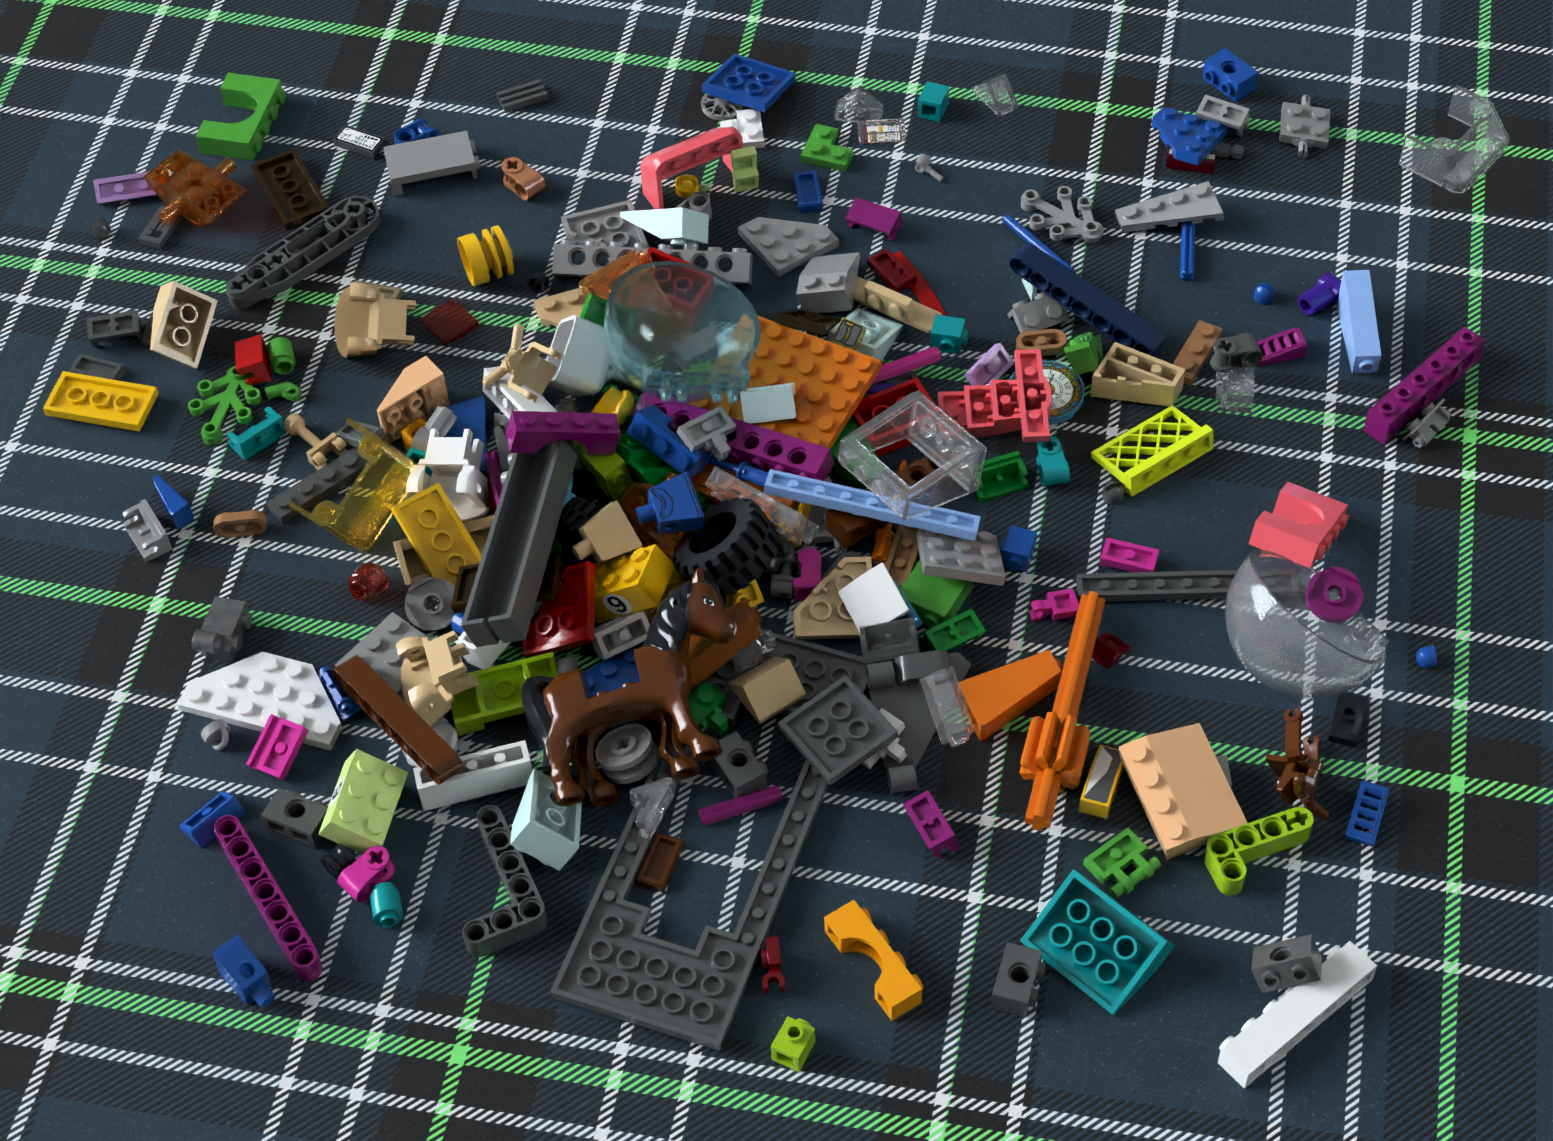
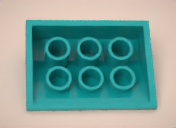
(1097, 942)

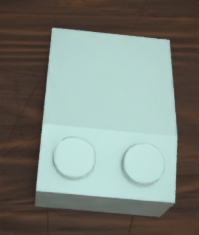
(672, 224)
(878, 336)
(543, 826)

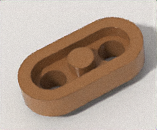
(1049, 341)
(240, 523)

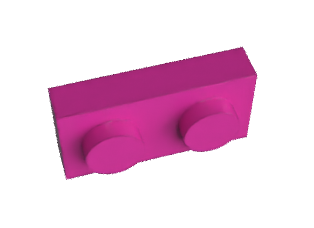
(1128, 556)

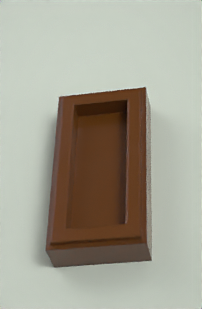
(660, 862)

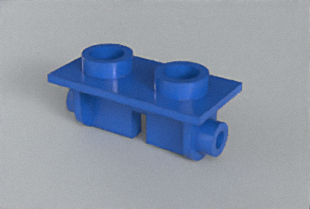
(340, 699)

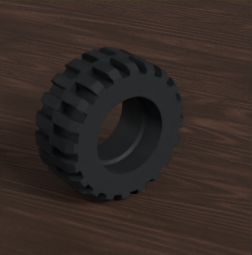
(731, 546)

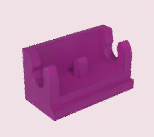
(874, 217)
(931, 823)

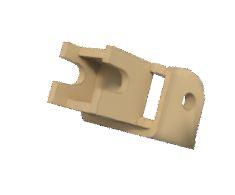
(368, 321)

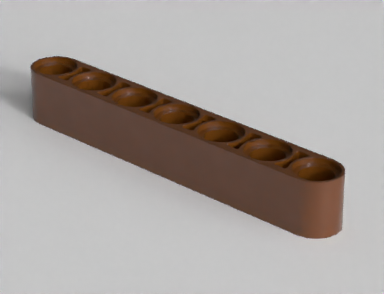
(398, 719)

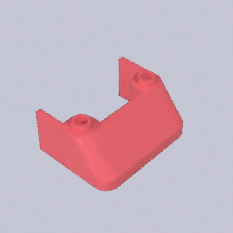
(685, 156)

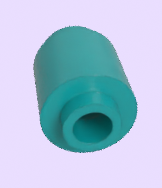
(386, 905)

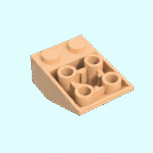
(412, 396)

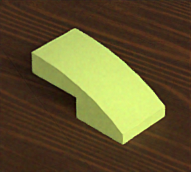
(744, 168)

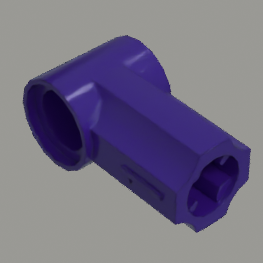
(1321, 295)

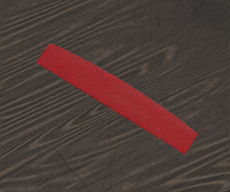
(921, 288)

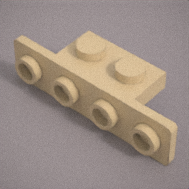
(894, 304)

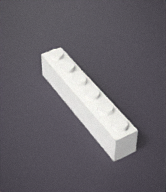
(1295, 1015)

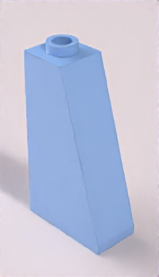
(1359, 321)

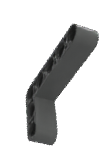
(513, 881)

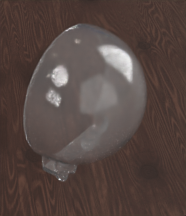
(1286, 642)

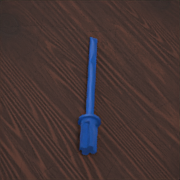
(743, 472)

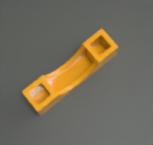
(853, 931)

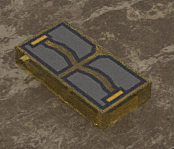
(849, 334)

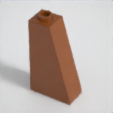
(708, 656)

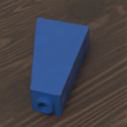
(472, 416)

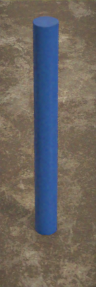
(1030, 238)

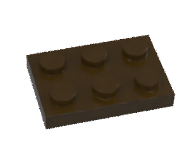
(813, 323)

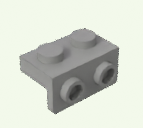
(1038, 314)

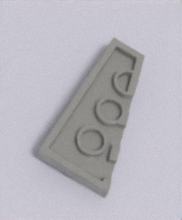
(1179, 206)

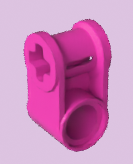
(365, 873)

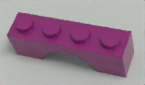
(534, 429)

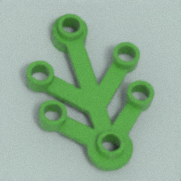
(211, 431)

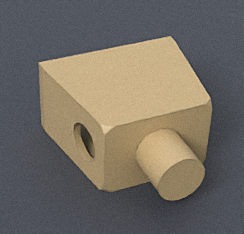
(606, 535)

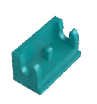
(258, 435)

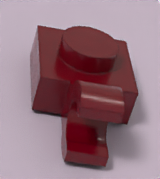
(771, 959)

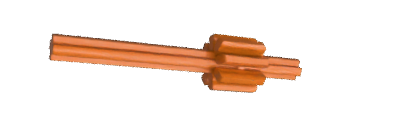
(1055, 745)

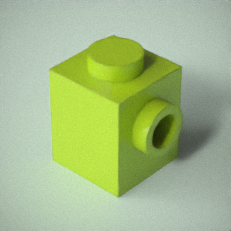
(793, 1043)

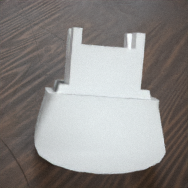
(456, 471)

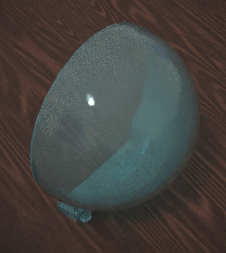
(681, 332)

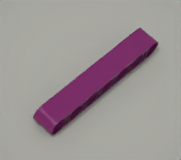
(272, 907)

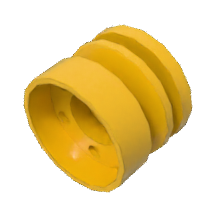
(486, 255)

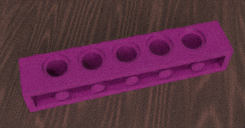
(1424, 385)

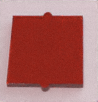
(449, 321)

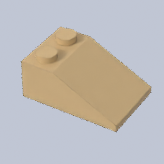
(181, 323)

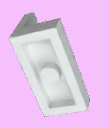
(768, 403)

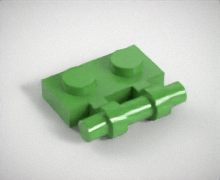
(1116, 856)

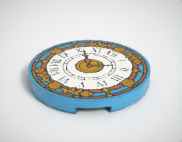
(1066, 390)

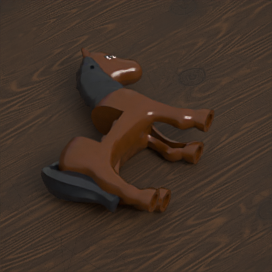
(571, 720)

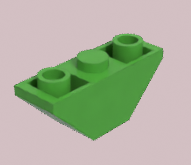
(1084, 353)

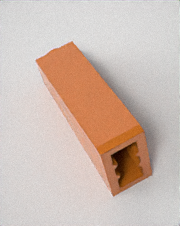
(1009, 691)

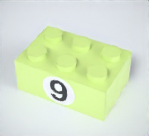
(363, 802)

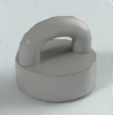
(215, 732)

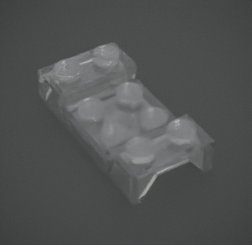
(789, 522)

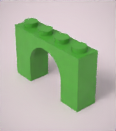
(243, 138)

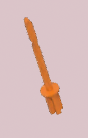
(884, 537)

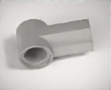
(441, 420)

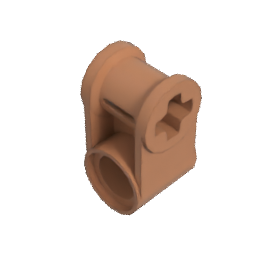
(522, 178)

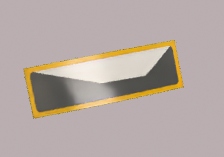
(1101, 782)

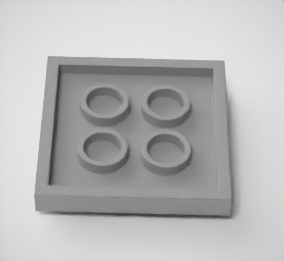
(961, 558)
(380, 650)

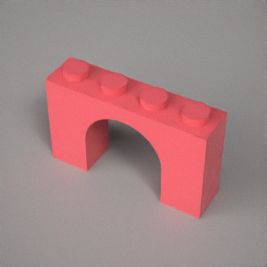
(1300, 525)

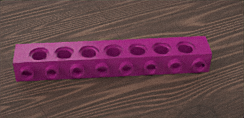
(766, 443)

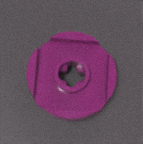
(1329, 610)

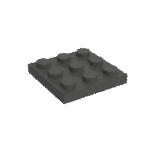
(838, 730)

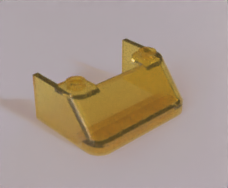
(370, 498)

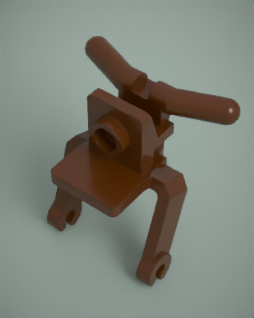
(1298, 771)

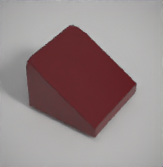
(1108, 650)

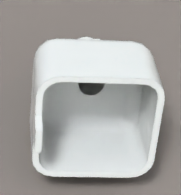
(585, 358)

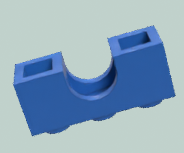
(652, 430)

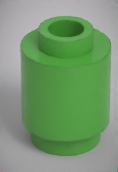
(281, 355)

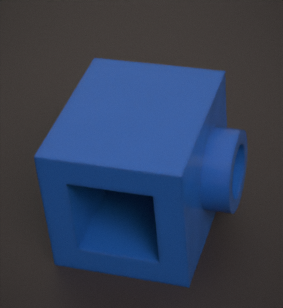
(1018, 548)

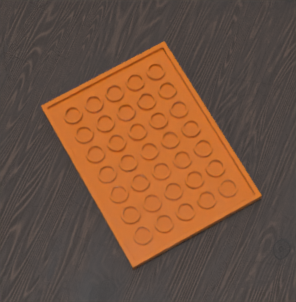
(827, 387)

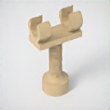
(295, 426)

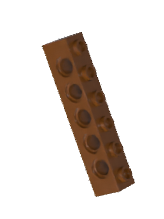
(852, 528)

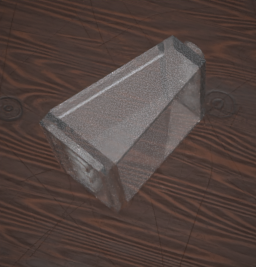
(935, 435)

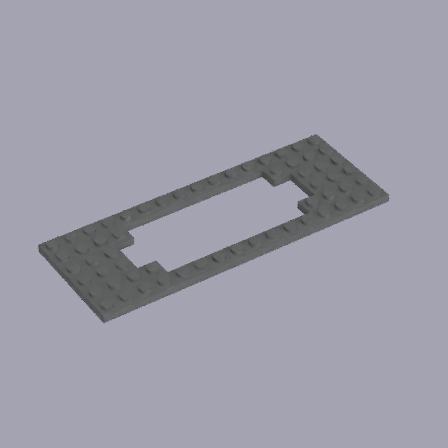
(666, 984)

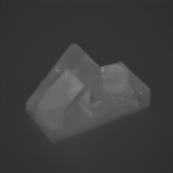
(653, 802)

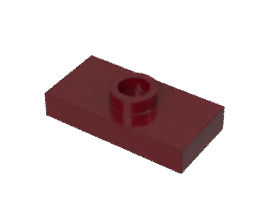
(891, 270)

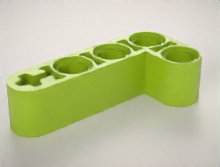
(1290, 826)

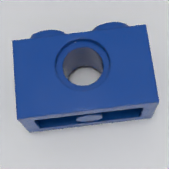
(1230, 74)

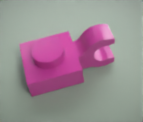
(1059, 604)

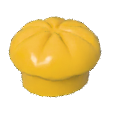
(616, 402)

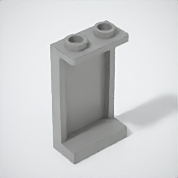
(430, 159)

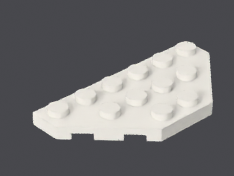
(264, 686)

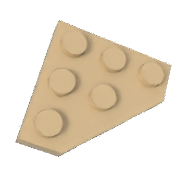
(559, 306)
(823, 611)

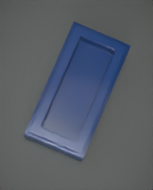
(808, 191)

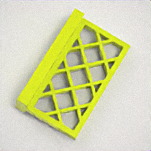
(1164, 460)

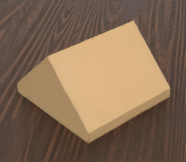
(768, 688)

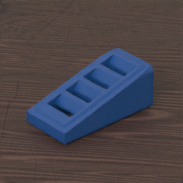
(175, 504)
(1372, 796)

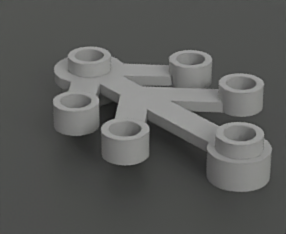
(1088, 229)

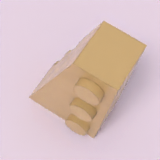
(1137, 377)

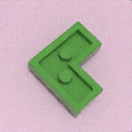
(822, 151)

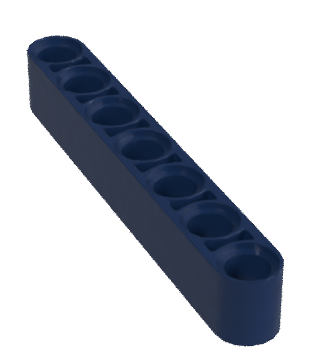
(1086, 300)

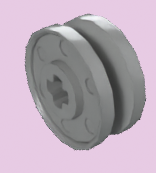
(627, 753)

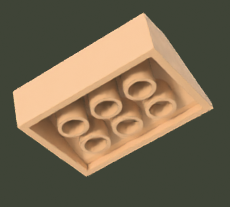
(1181, 788)

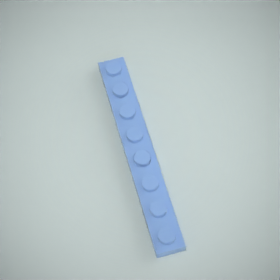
(867, 504)

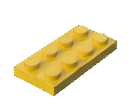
(101, 401)
(437, 533)

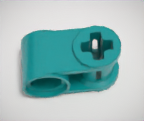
(1052, 463)

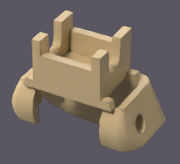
(433, 674)

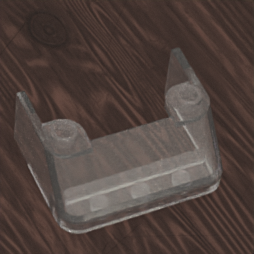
(1462, 162)

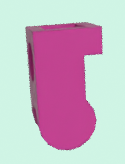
(811, 573)

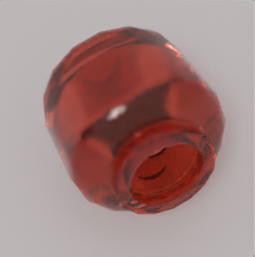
(367, 582)

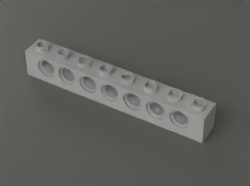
(565, 252)

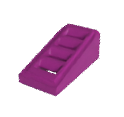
(1294, 347)

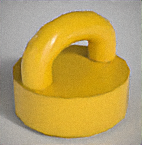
(686, 185)

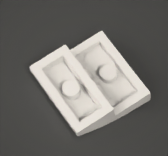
(873, 598)

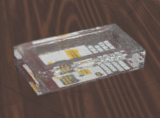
(881, 130)

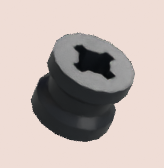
(338, 860)

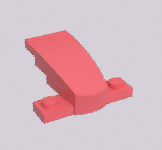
(1005, 404)

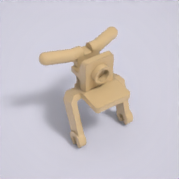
(525, 367)

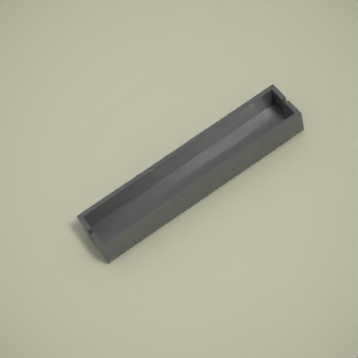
(519, 544)

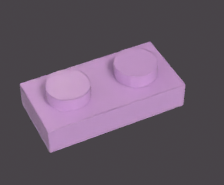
(989, 366)

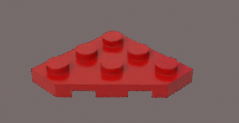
(568, 619)

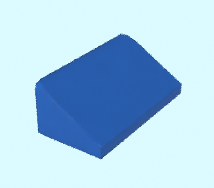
(201, 824)

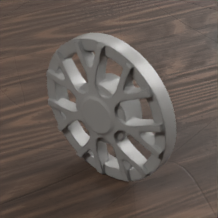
(720, 105)

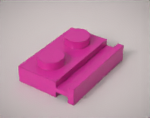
(277, 747)

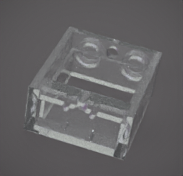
(948, 706)

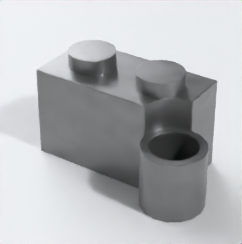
(223, 629)

